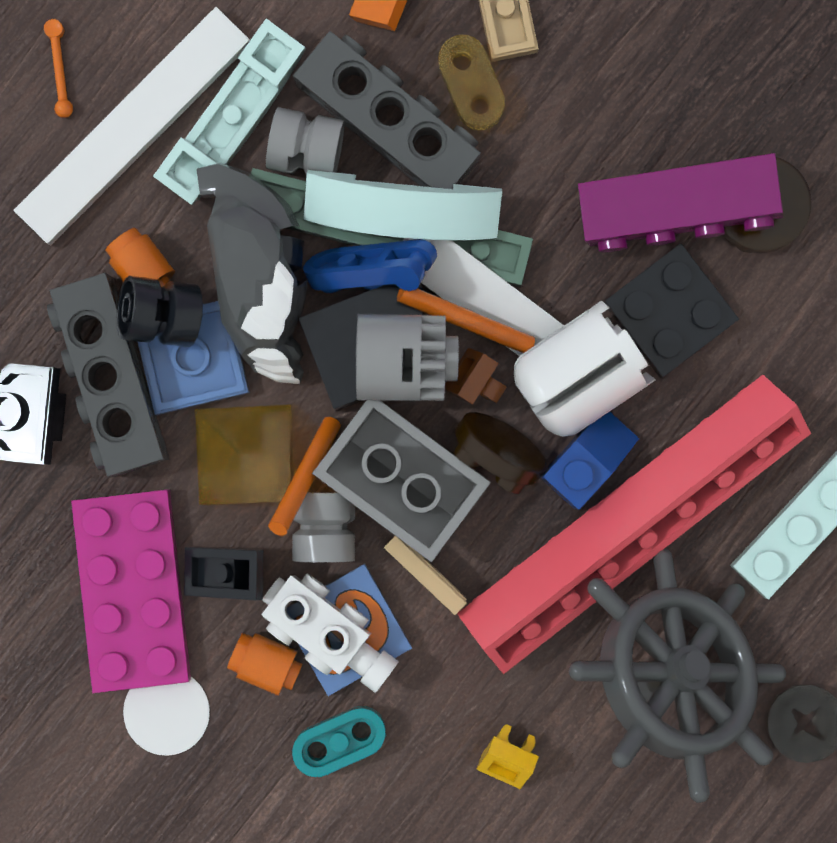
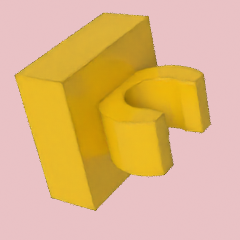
(508, 761)

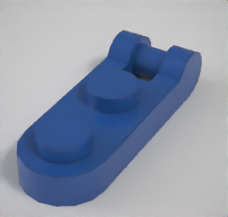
(371, 266)

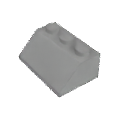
(401, 478)

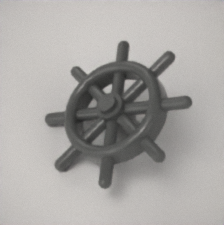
(679, 671)

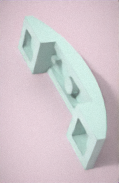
(234, 111)
(402, 209)

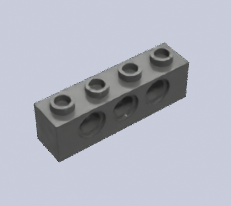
(340, 58)
(144, 442)

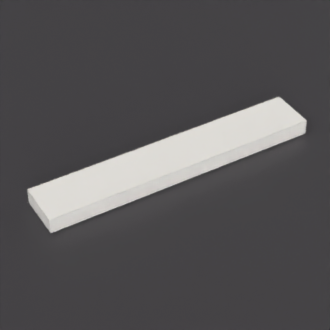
(132, 126)

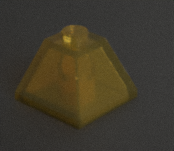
(244, 454)

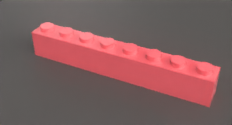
(635, 522)

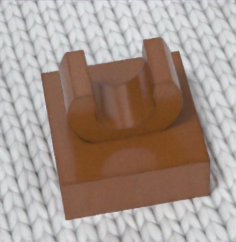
(475, 378)

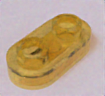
(471, 84)

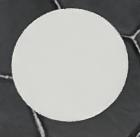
(167, 716)

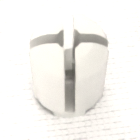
(580, 372)

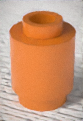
(139, 257)
(265, 663)

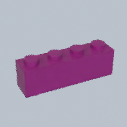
(681, 201)

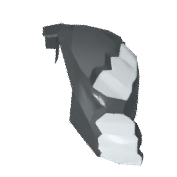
(252, 278)

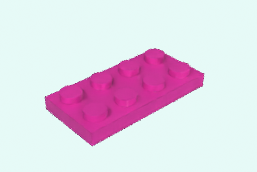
(131, 591)

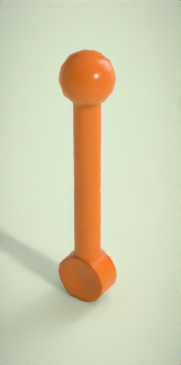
(55, 31)

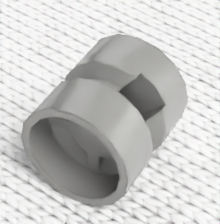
(304, 143)
(324, 529)

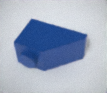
(589, 460)

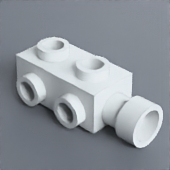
(318, 620)

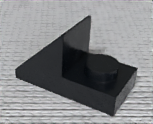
(224, 573)

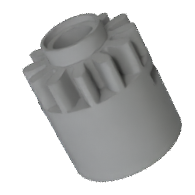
(404, 357)

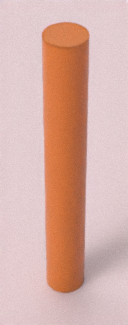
(467, 319)
(303, 477)

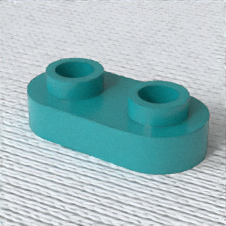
(341, 743)

